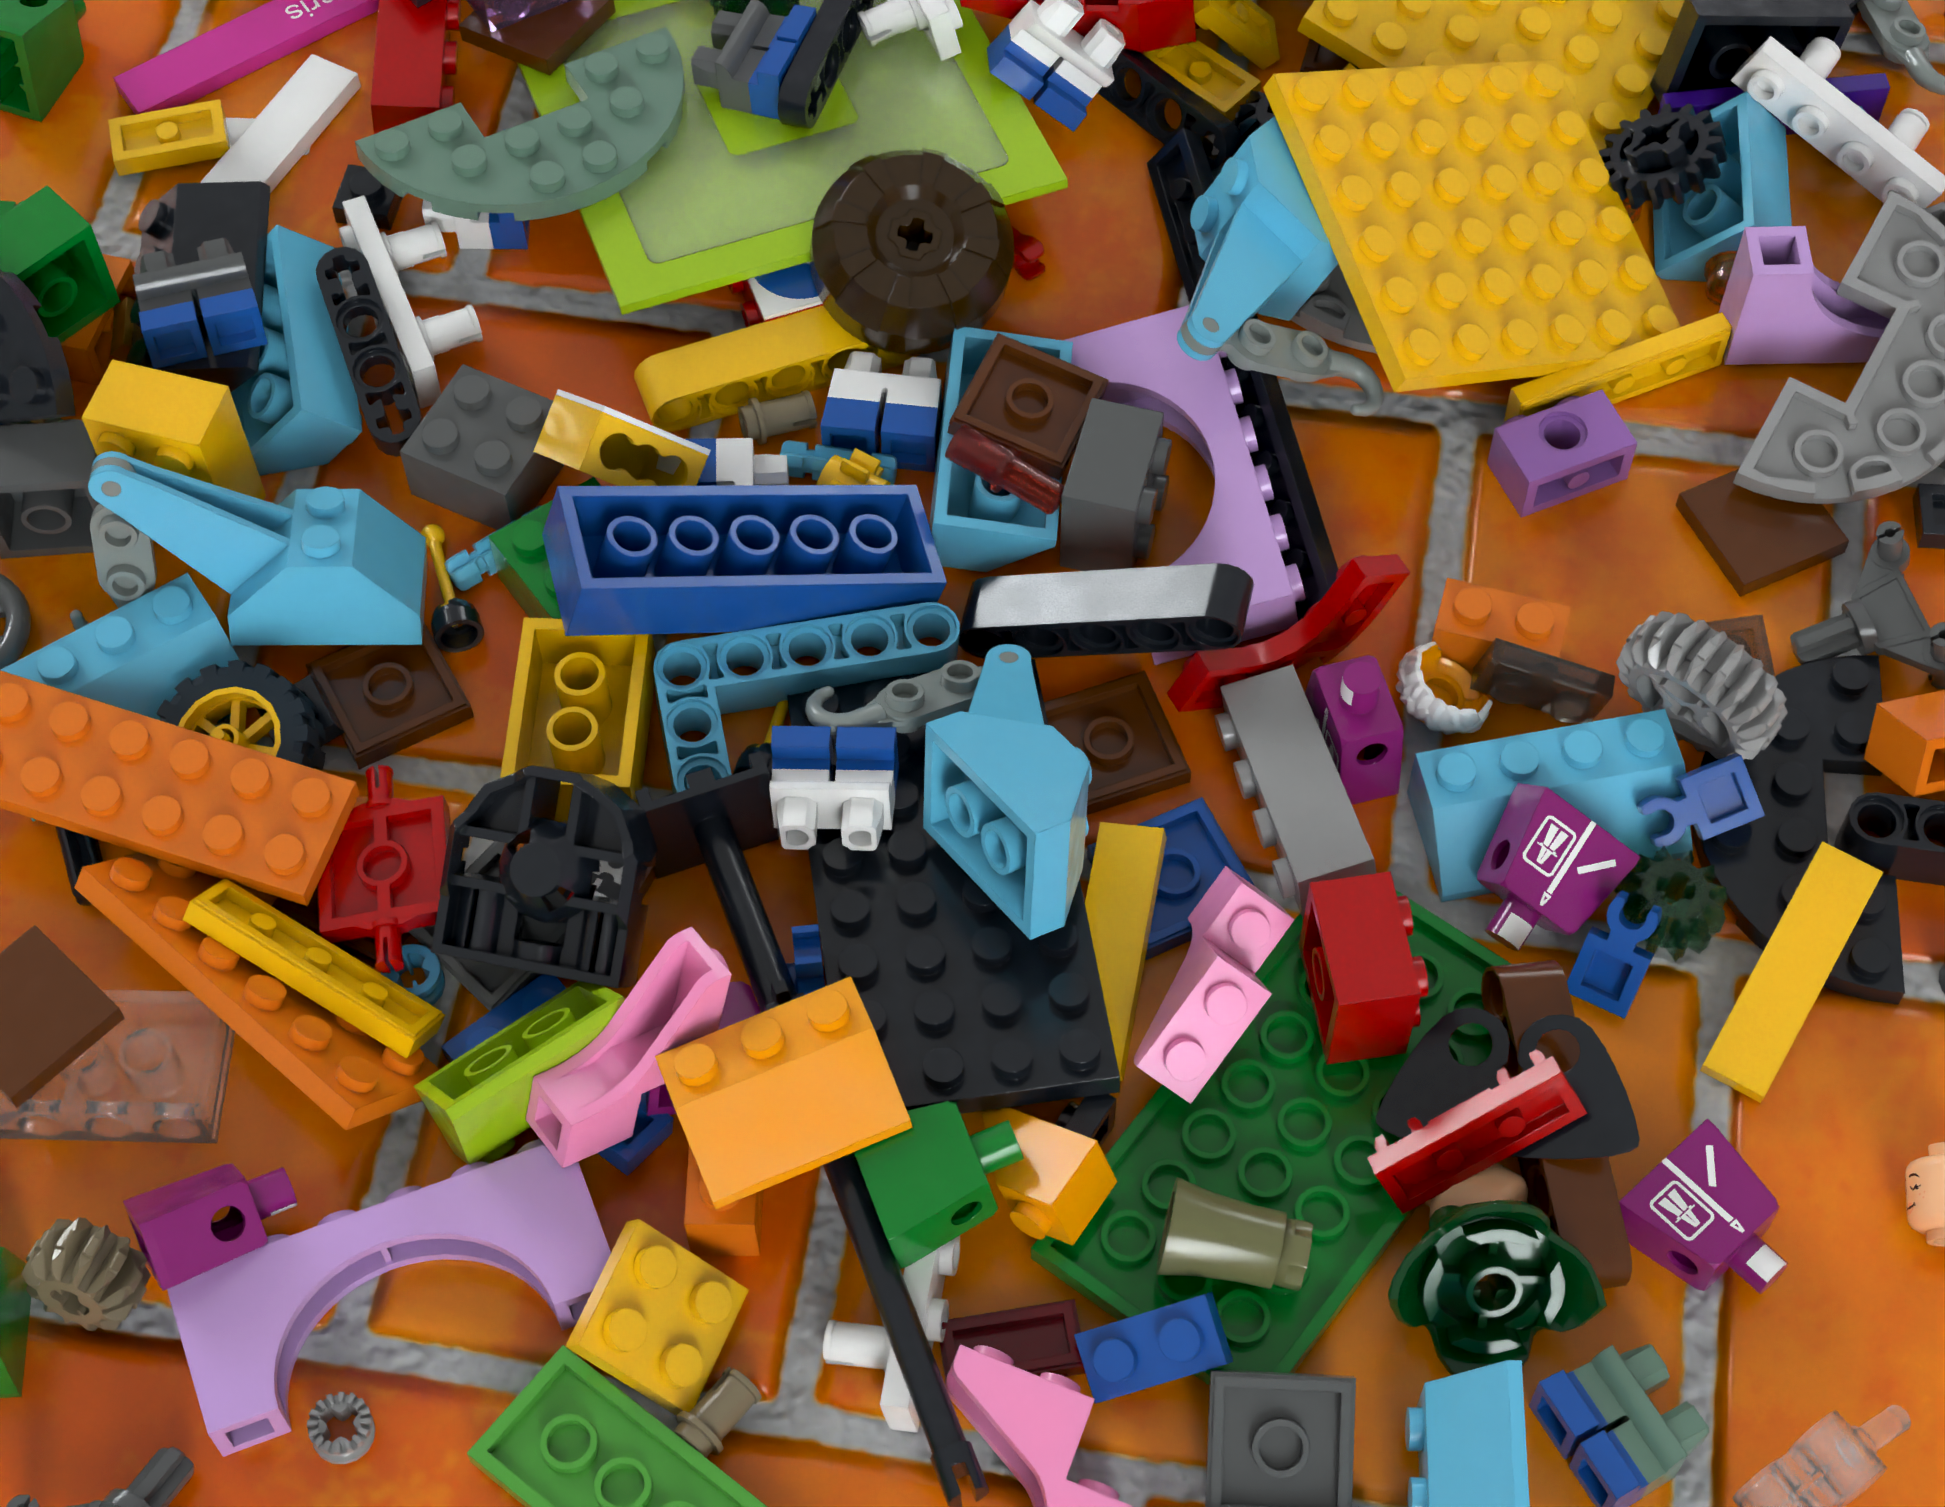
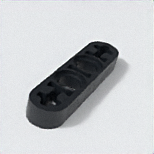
(820, 61)
(1149, 107)
(368, 351)

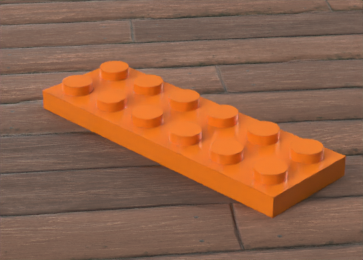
(168, 790)
(312, 1047)

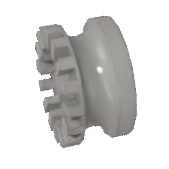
(341, 1407)

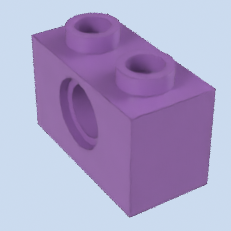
(1561, 452)

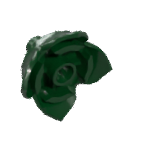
(1530, 1285)

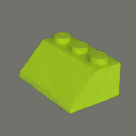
(486, 1091)

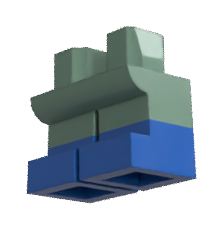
(1614, 1428)

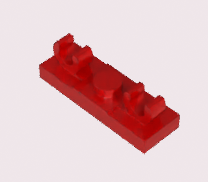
(1476, 1133)

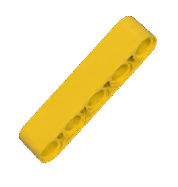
(758, 361)

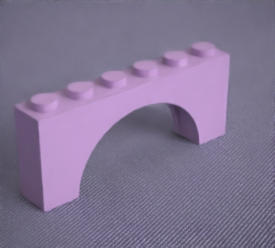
(1789, 309)
(1199, 405)
(256, 1311)

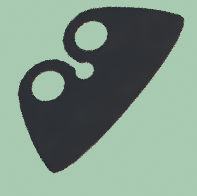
(1436, 1082)

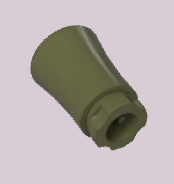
(1232, 1240)

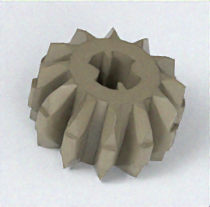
(86, 1274)

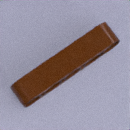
(1572, 1192)

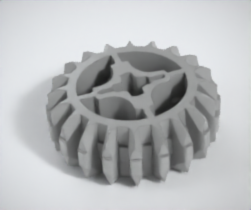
(1705, 683)

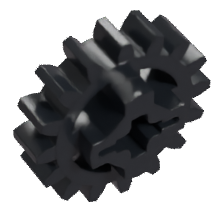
(1664, 155)

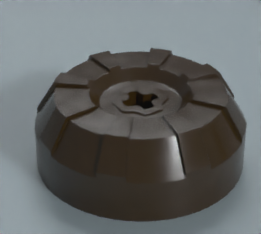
(911, 250)

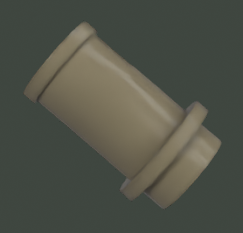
(777, 416)
(717, 1412)

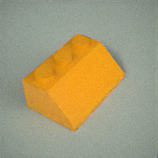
(783, 1092)

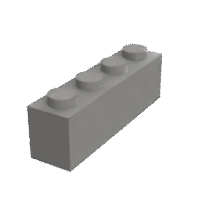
(1293, 781)

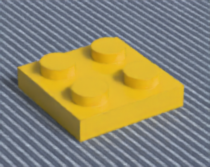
(657, 1317)

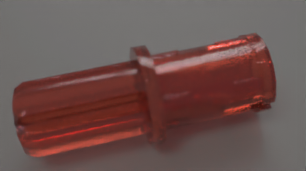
(1004, 469)

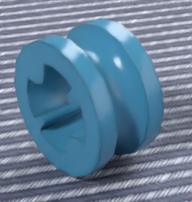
(421, 957)

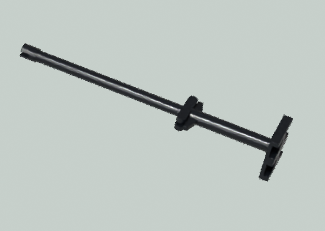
(713, 827)

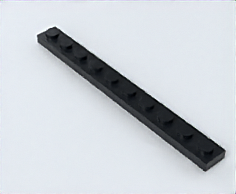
(1179, 177)

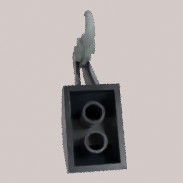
(1720, 35)

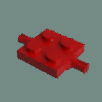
(385, 870)

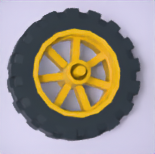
(240, 687)

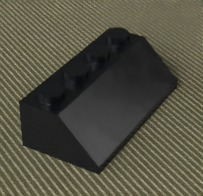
(179, 226)

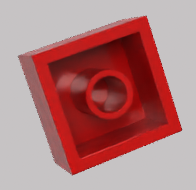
(1361, 967)

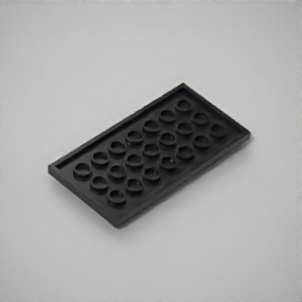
(943, 972)

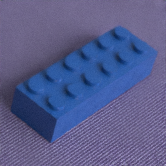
(735, 555)

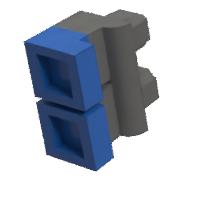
(751, 56)
(176, 295)

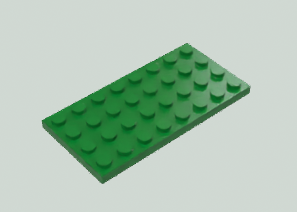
(1279, 1136)

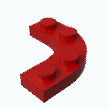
(1327, 629)

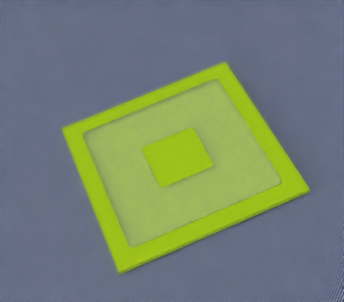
(744, 189)

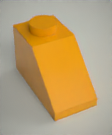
(1056, 1182)

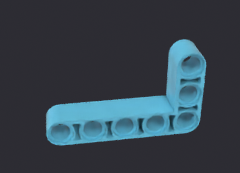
(774, 654)

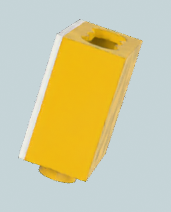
(617, 445)

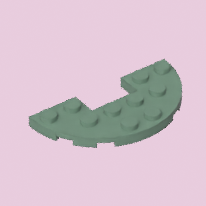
(550, 163)

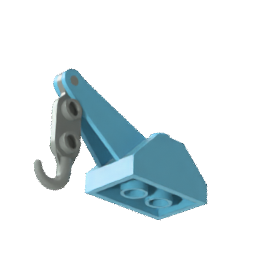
(1265, 259)
(297, 572)
(996, 779)

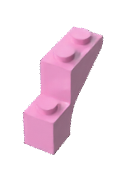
(1215, 986)
(598, 1091)
(1029, 1424)

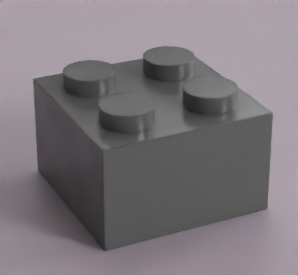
(479, 449)
(1114, 488)
(45, 489)

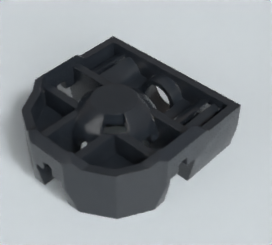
(483, 913)

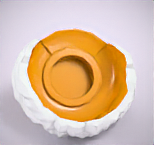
(1440, 692)

